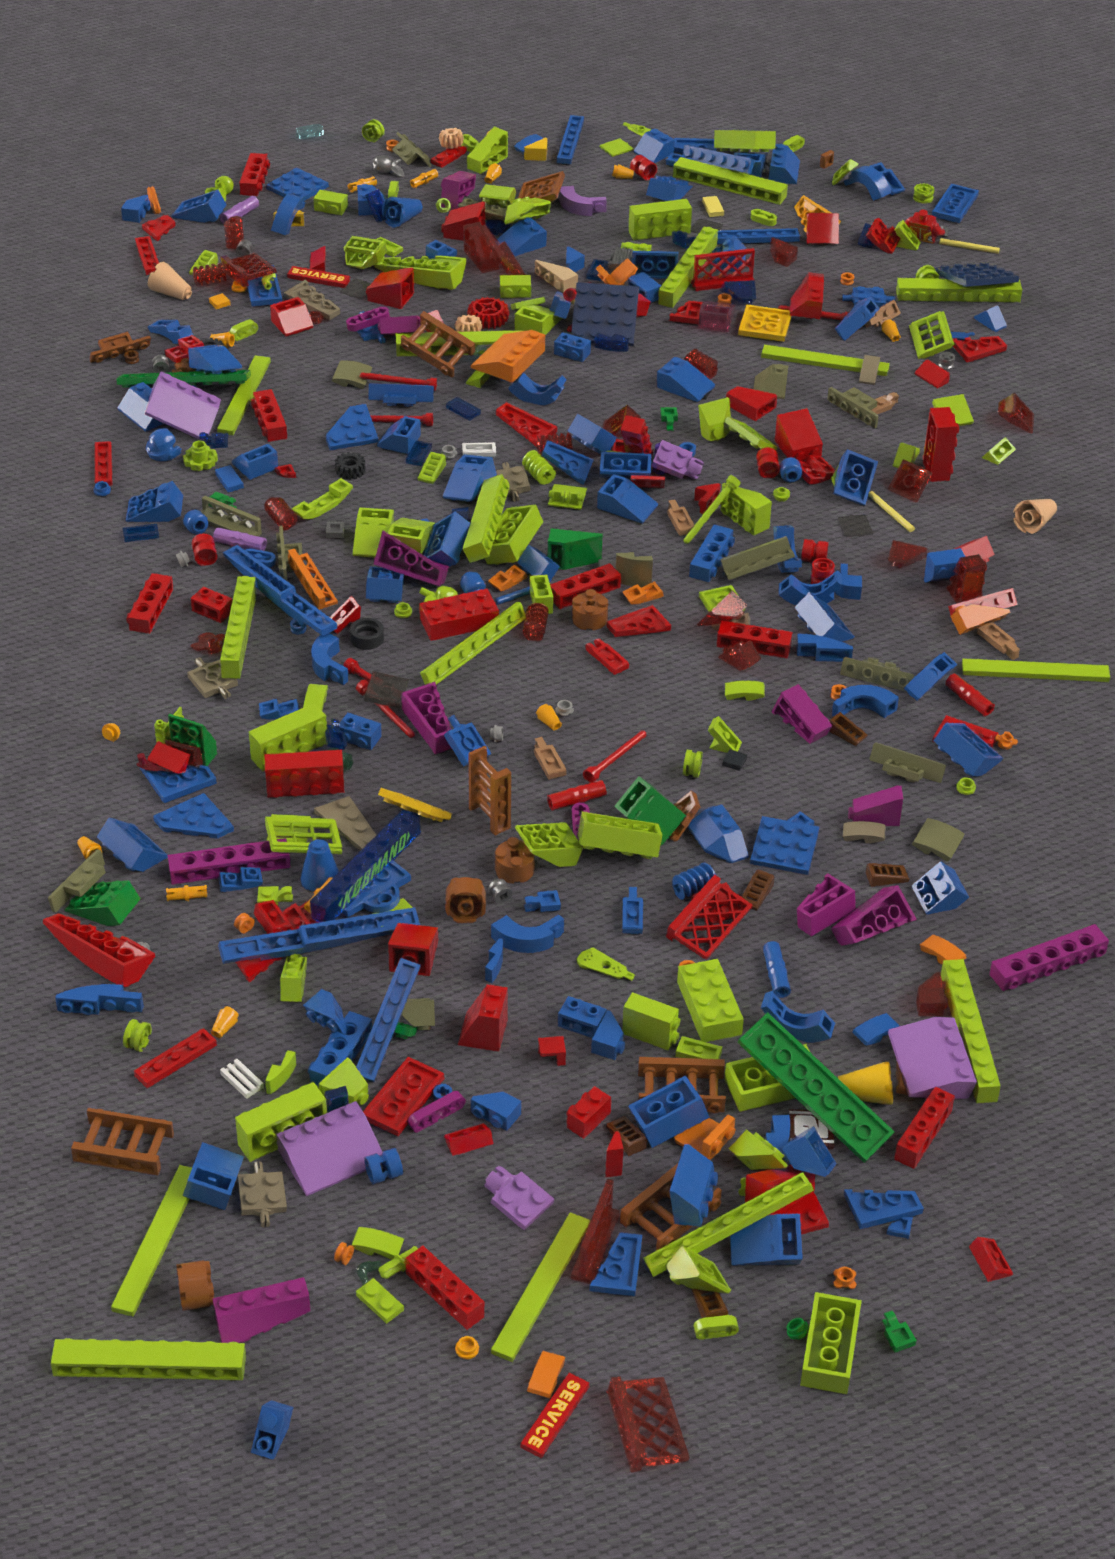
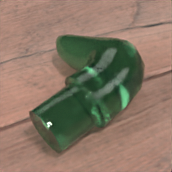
(365, 1267)

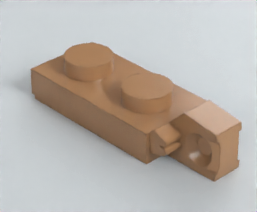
(885, 312)
(886, 402)
(679, 518)
(999, 639)
(549, 759)

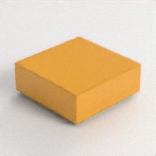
(219, 301)

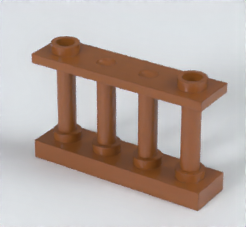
(439, 330)
(499, 794)
(689, 1067)
(117, 1158)
(649, 1201)

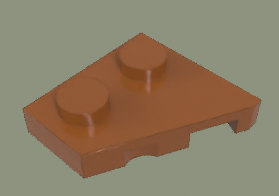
(689, 806)

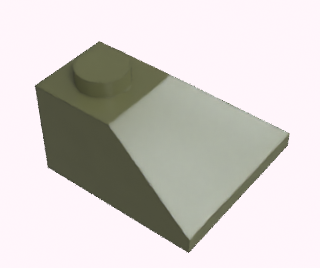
(772, 380)
(420, 1012)

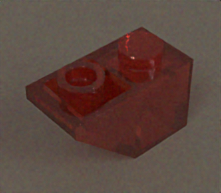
(783, 252)
(740, 655)
(931, 997)

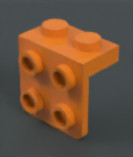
(619, 275)
(708, 1136)

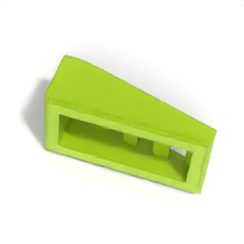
(205, 258)
(433, 466)

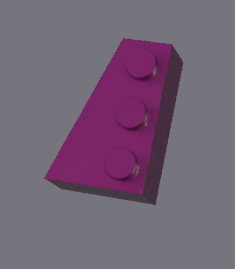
(456, 187)
(802, 714)
(825, 905)

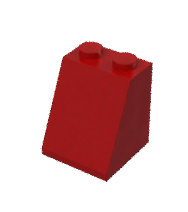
(462, 216)
(392, 288)
(797, 435)
(413, 944)
(486, 1019)

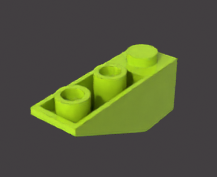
(293, 978)
(757, 1152)

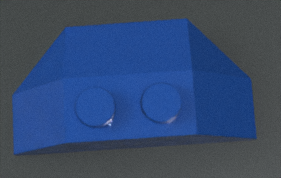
(718, 834)

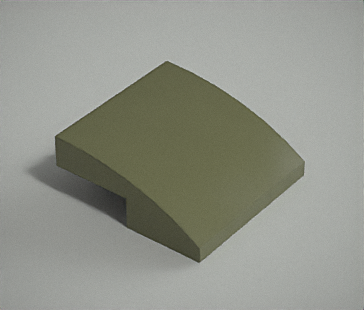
(350, 372)
(634, 569)
(938, 838)

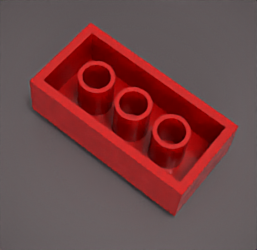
(940, 443)
(457, 614)
(304, 773)

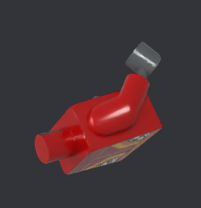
(925, 226)

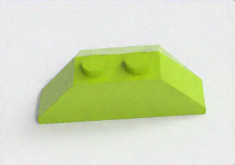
(526, 208)
(364, 252)

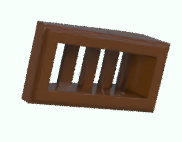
(840, 722)
(876, 875)
(762, 880)
(634, 1146)
(704, 1306)

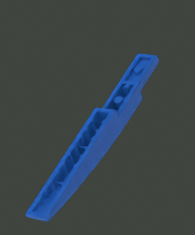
(280, 591)
(315, 936)

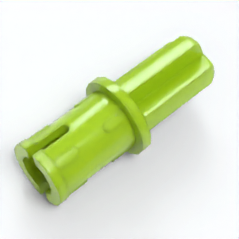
(395, 1265)

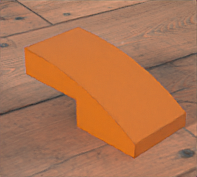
(504, 581)
(639, 595)
(942, 949)
(546, 1374)

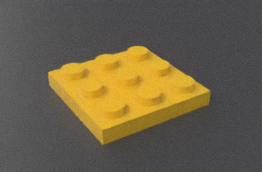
(765, 323)
(414, 805)

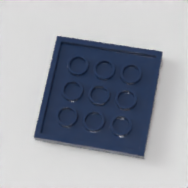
(976, 274)
(605, 310)

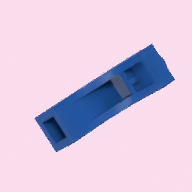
(872, 179)
(286, 213)
(534, 393)
(791, 564)
(794, 590)
(324, 667)
(868, 697)
(527, 939)
(804, 1027)

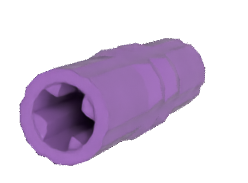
(240, 209)
(243, 540)

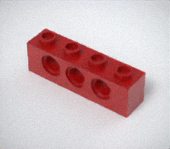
(254, 174)
(269, 415)
(636, 436)
(599, 579)
(150, 603)
(765, 640)
(924, 1127)
(445, 1287)

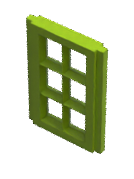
(945, 334)
(301, 847)

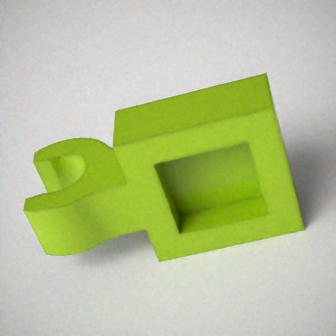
(273, 893)

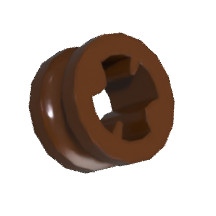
(131, 357)

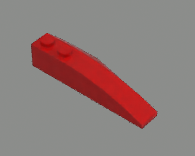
(808, 297)
(107, 955)

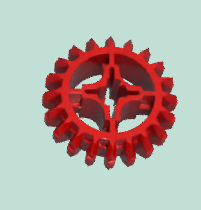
(490, 311)

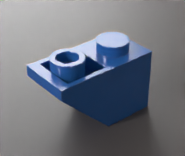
(135, 209)
(497, 1108)
(271, 1428)

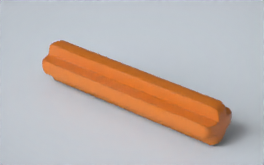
(153, 200)

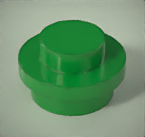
(797, 1328)

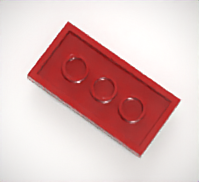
(403, 1096)

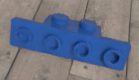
(401, 393)

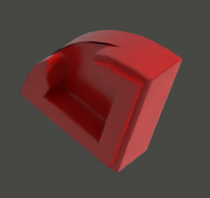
(286, 470)

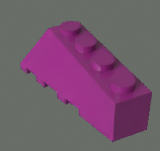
(403, 559)
(427, 714)
(876, 915)
(260, 1309)

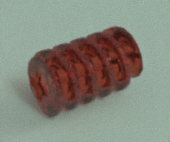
(233, 231)
(208, 273)
(703, 363)
(562, 440)
(280, 512)
(535, 621)

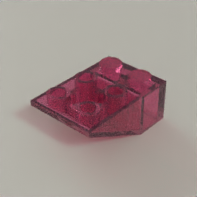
(716, 316)

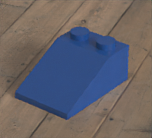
(201, 208)
(524, 236)
(683, 380)
(854, 477)
(384, 585)

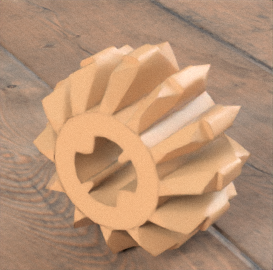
(451, 138)
(468, 324)

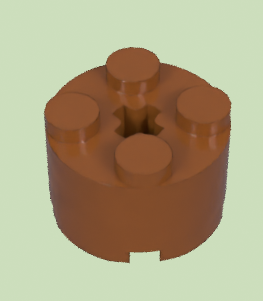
(590, 610)
(514, 861)
(465, 899)
(195, 1285)

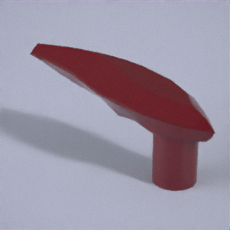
(147, 765)

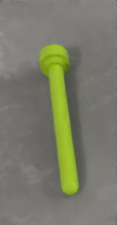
(731, 484)

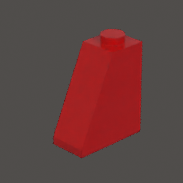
(751, 402)

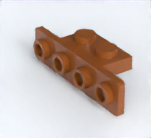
(117, 345)

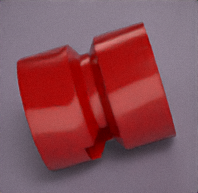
(643, 167)
(768, 462)
(204, 549)
(814, 550)
(821, 569)

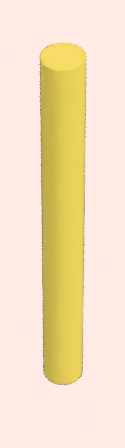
(969, 246)
(891, 511)

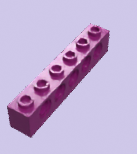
(210, 862)
(1048, 957)

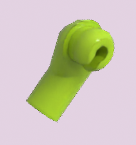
(266, 281)

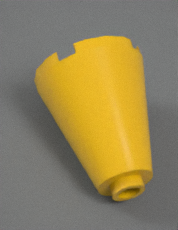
(871, 1083)

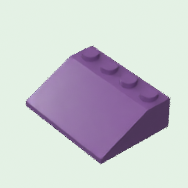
(182, 405)
(933, 1057)
(328, 1148)

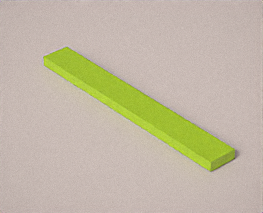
(818, 359)
(243, 396)
(474, 644)
(1035, 670)
(731, 1221)
(153, 1245)
(540, 1287)

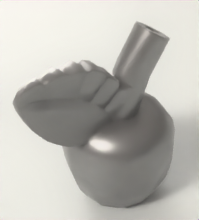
(384, 165)

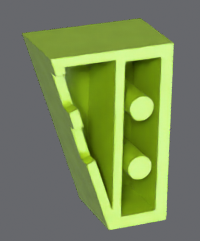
(489, 151)

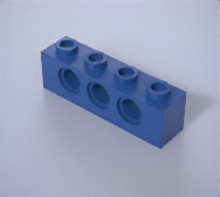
(713, 549)
(341, 1046)

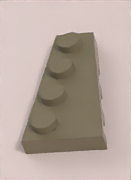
(313, 300)
(348, 821)

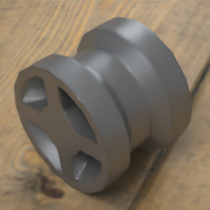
(240, 250)
(946, 360)
(158, 361)
(500, 891)

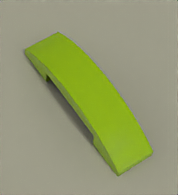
(336, 494)

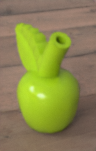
(224, 185)
(441, 592)

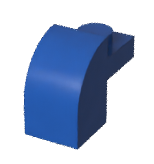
(438, 248)
(851, 584)

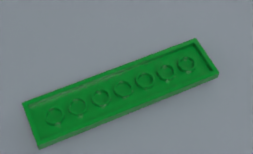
(190, 378)
(816, 1087)

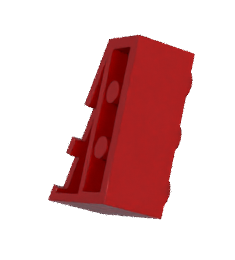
(762, 1181)

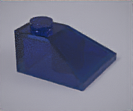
(740, 291)

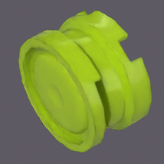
(373, 130)
(923, 193)
(927, 272)
(692, 763)
(136, 1035)

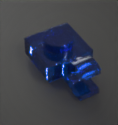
(216, 440)
(335, 737)

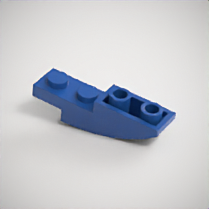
(930, 676)
(96, 997)

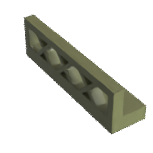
(218, 519)
(757, 558)

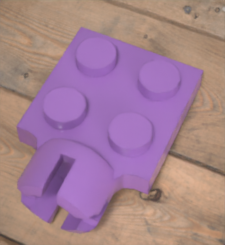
(677, 461)
(517, 1196)

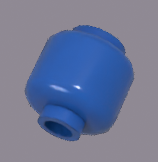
(790, 470)
(195, 522)
(472, 582)

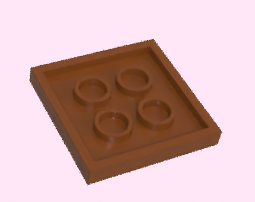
(544, 187)

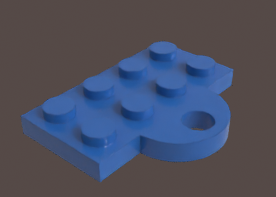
(382, 888)

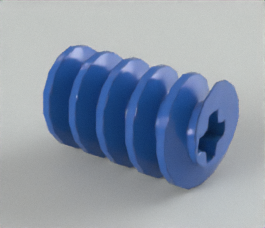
(692, 880)

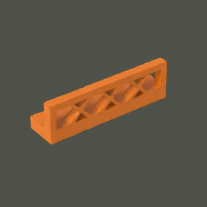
(308, 582)

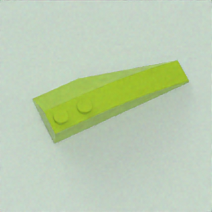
(437, 272)

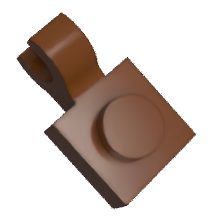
(183, 366)

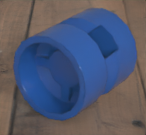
(391, 1164)

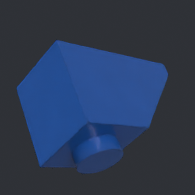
(608, 1038)

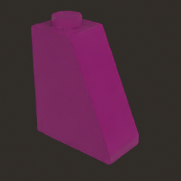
(401, 324)
(878, 807)

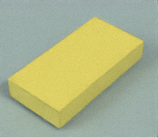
(713, 206)

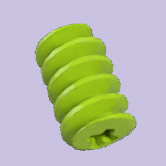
(538, 467)

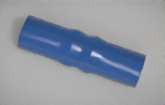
(776, 969)

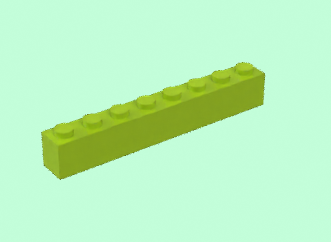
(730, 180)
(683, 272)
(945, 290)
(477, 337)
(486, 518)
(238, 627)
(970, 1026)
(148, 1359)

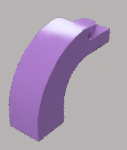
(580, 205)

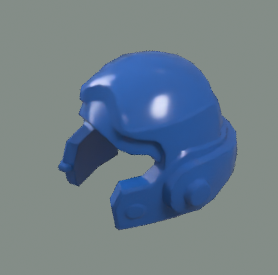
(161, 445)

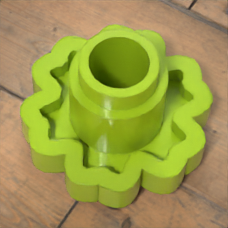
(200, 456)

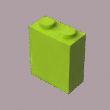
(650, 1021)

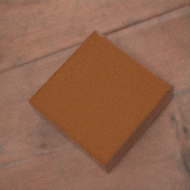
(827, 159)

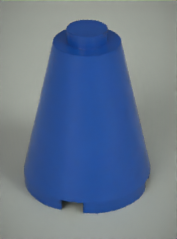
(400, 210)
(318, 865)

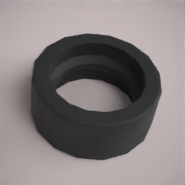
(367, 642)

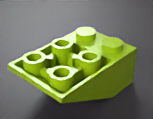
(498, 195)
(536, 319)
(747, 509)
(369, 529)
(412, 532)
(552, 842)

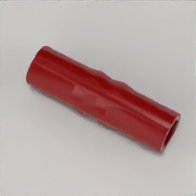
(970, 694)
(576, 795)

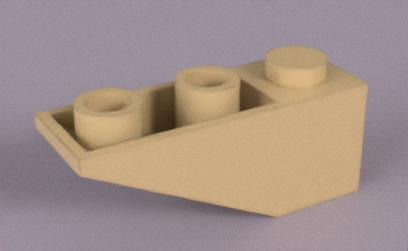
(556, 275)

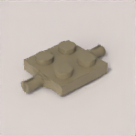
(517, 480)
(208, 679)
(261, 1193)

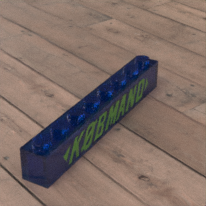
(365, 867)

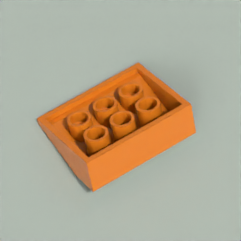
(511, 354)

